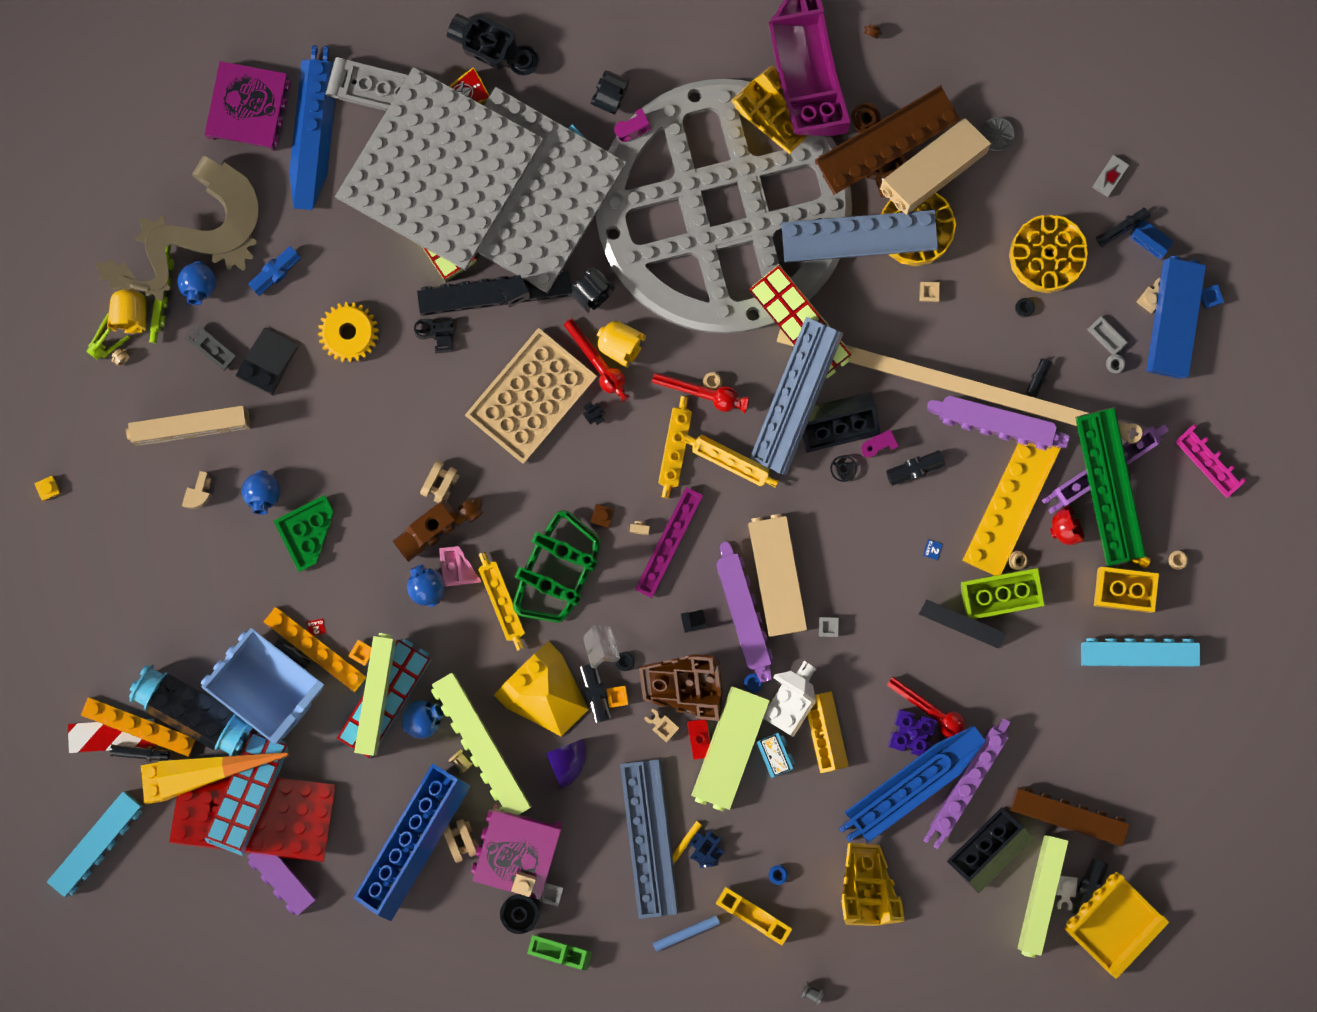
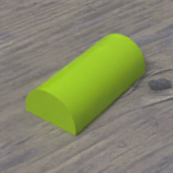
(1002, 593)

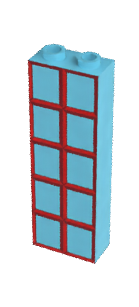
(405, 674)
(245, 797)

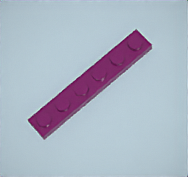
(668, 542)

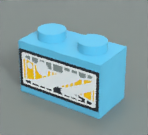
(775, 755)

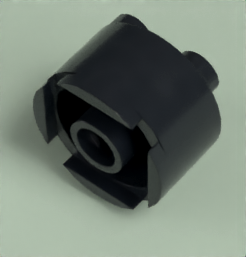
(610, 92)
(592, 289)
(509, 918)

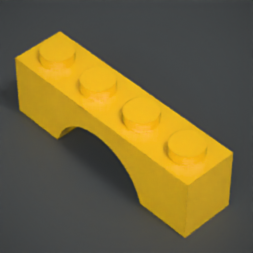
(753, 915)

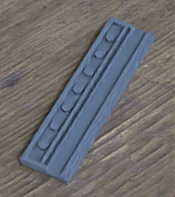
(859, 236)
(796, 396)
(649, 839)

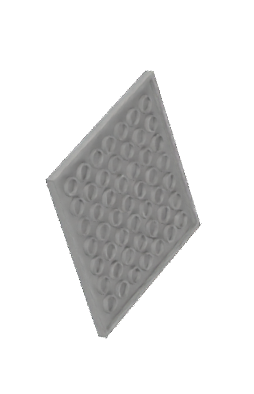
(439, 168)
(552, 198)

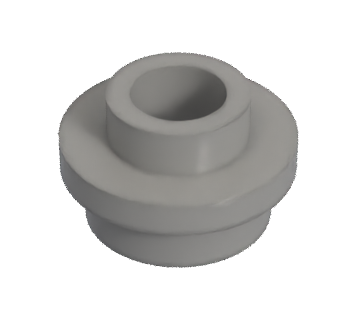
(1121, 363)

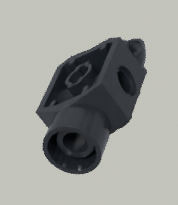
(492, 44)

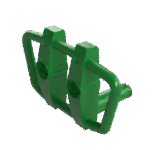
(573, 556)

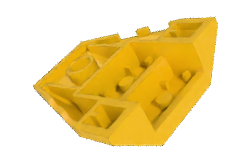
(766, 108)
(544, 692)
(867, 889)

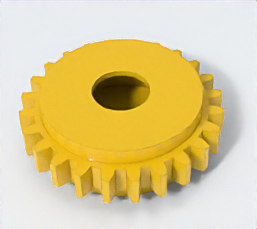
(345, 317)

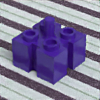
(911, 733)

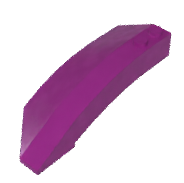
(808, 69)

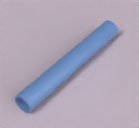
(686, 933)

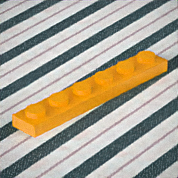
(315, 649)
(138, 727)

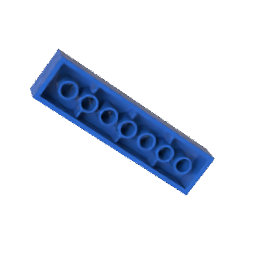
(411, 842)

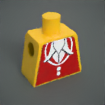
(471, 86)

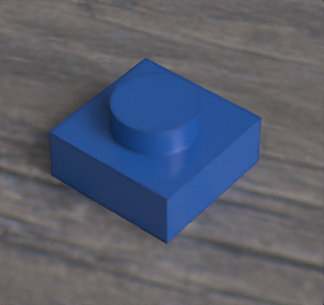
(1211, 296)

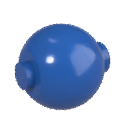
(196, 282)
(260, 492)
(425, 586)
(422, 719)

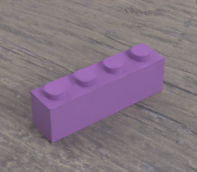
(284, 881)

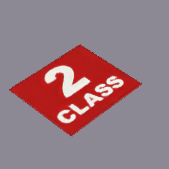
(316, 627)

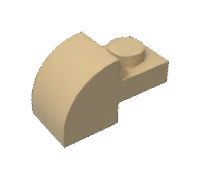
(198, 497)

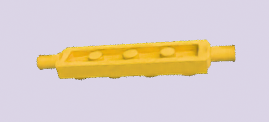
(675, 447)
(730, 460)
(501, 601)

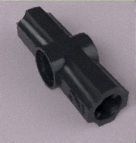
(915, 468)
(595, 693)
(1090, 883)

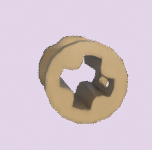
(460, 762)

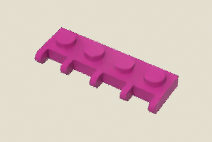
(1208, 462)

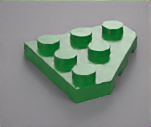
(306, 531)

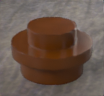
(872, 31)

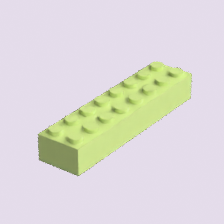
(480, 743)

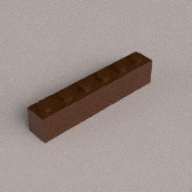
(1069, 817)

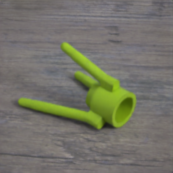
(97, 349)

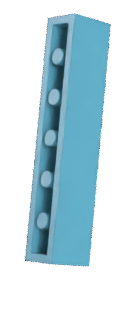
(1140, 653)
(95, 844)

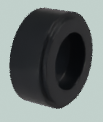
(1024, 307)
(625, 662)

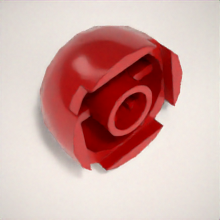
(1067, 527)

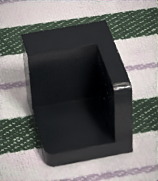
(693, 621)

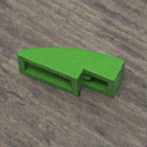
(560, 952)

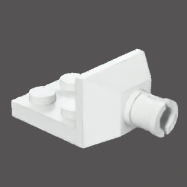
(792, 700)

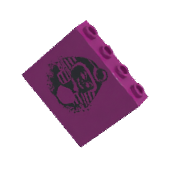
(247, 105)
(515, 845)

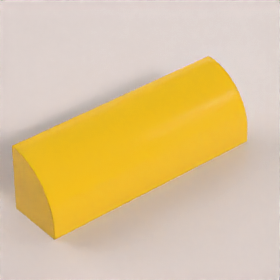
(827, 734)

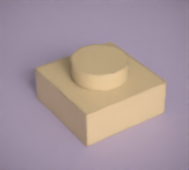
(929, 292)
(639, 528)
(523, 884)

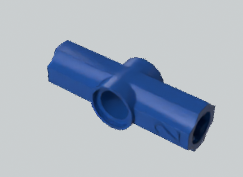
(274, 271)

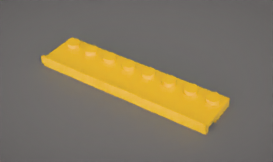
(1010, 508)

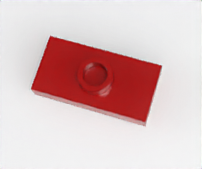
(698, 738)

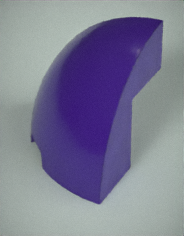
(568, 762)

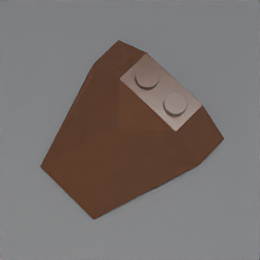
(686, 684)

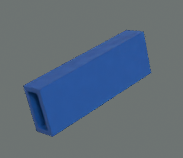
(1176, 317)

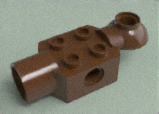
(873, 117)
(418, 534)

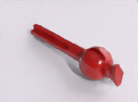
(611, 379)
(723, 398)
(949, 723)

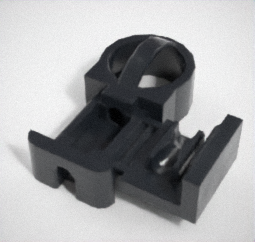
(441, 331)

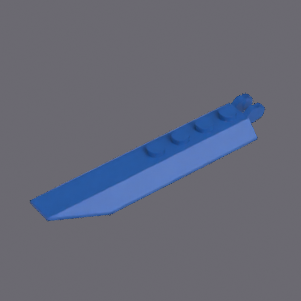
(311, 131)
(913, 784)

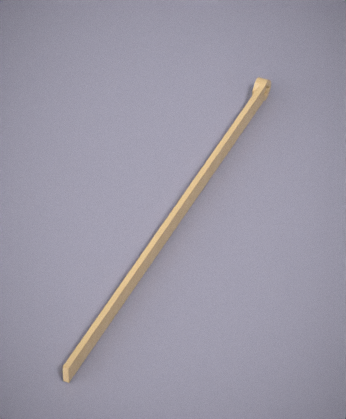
(970, 388)

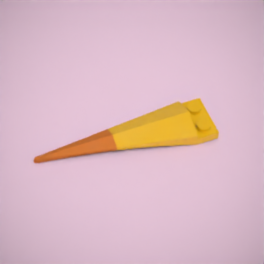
(175, 777)

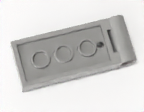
(373, 88)

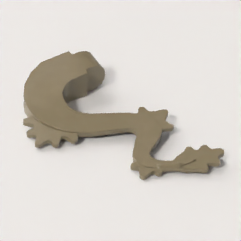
(224, 242)

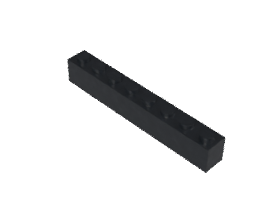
(482, 294)

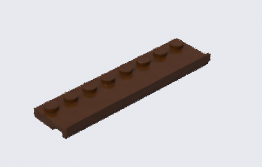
(887, 140)

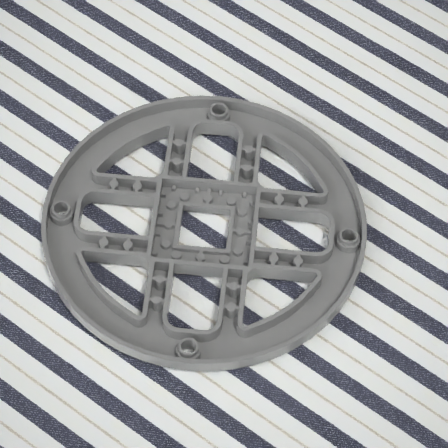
(630, 260)

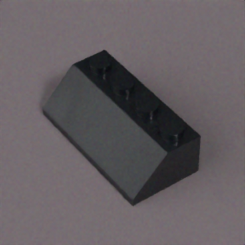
(841, 422)
(990, 850)

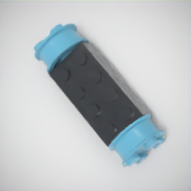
(190, 711)

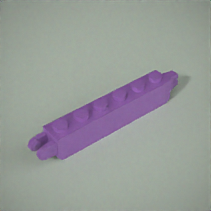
(998, 422)
(1079, 484)
(743, 612)
(968, 783)

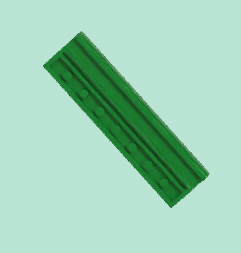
(1110, 486)

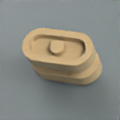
(450, 478)
(471, 846)

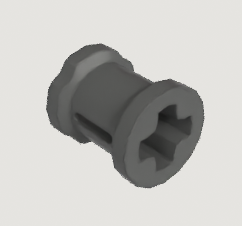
(812, 993)

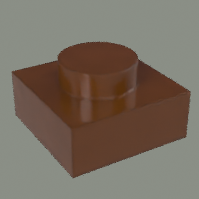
(602, 516)

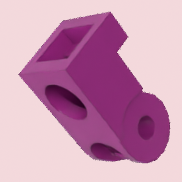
(632, 128)
(878, 443)

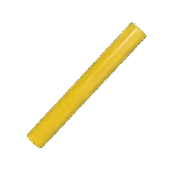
(685, 842)

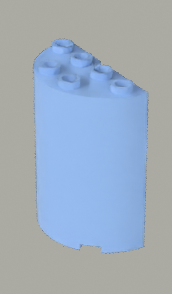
(262, 686)

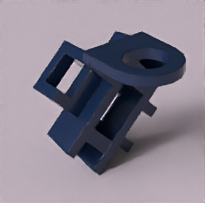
(702, 847)

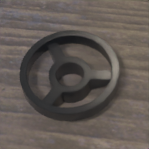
(838, 466)

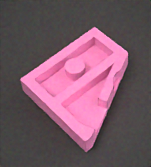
(456, 568)

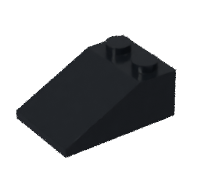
(267, 361)

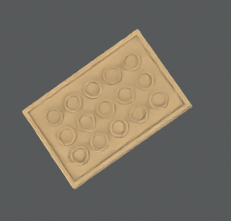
(531, 396)

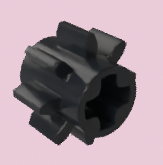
(594, 413)

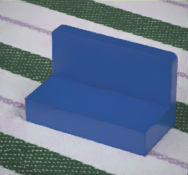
(1151, 239)

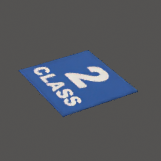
(932, 549)

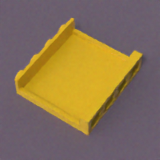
(1115, 925)

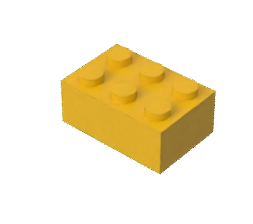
(1126, 589)

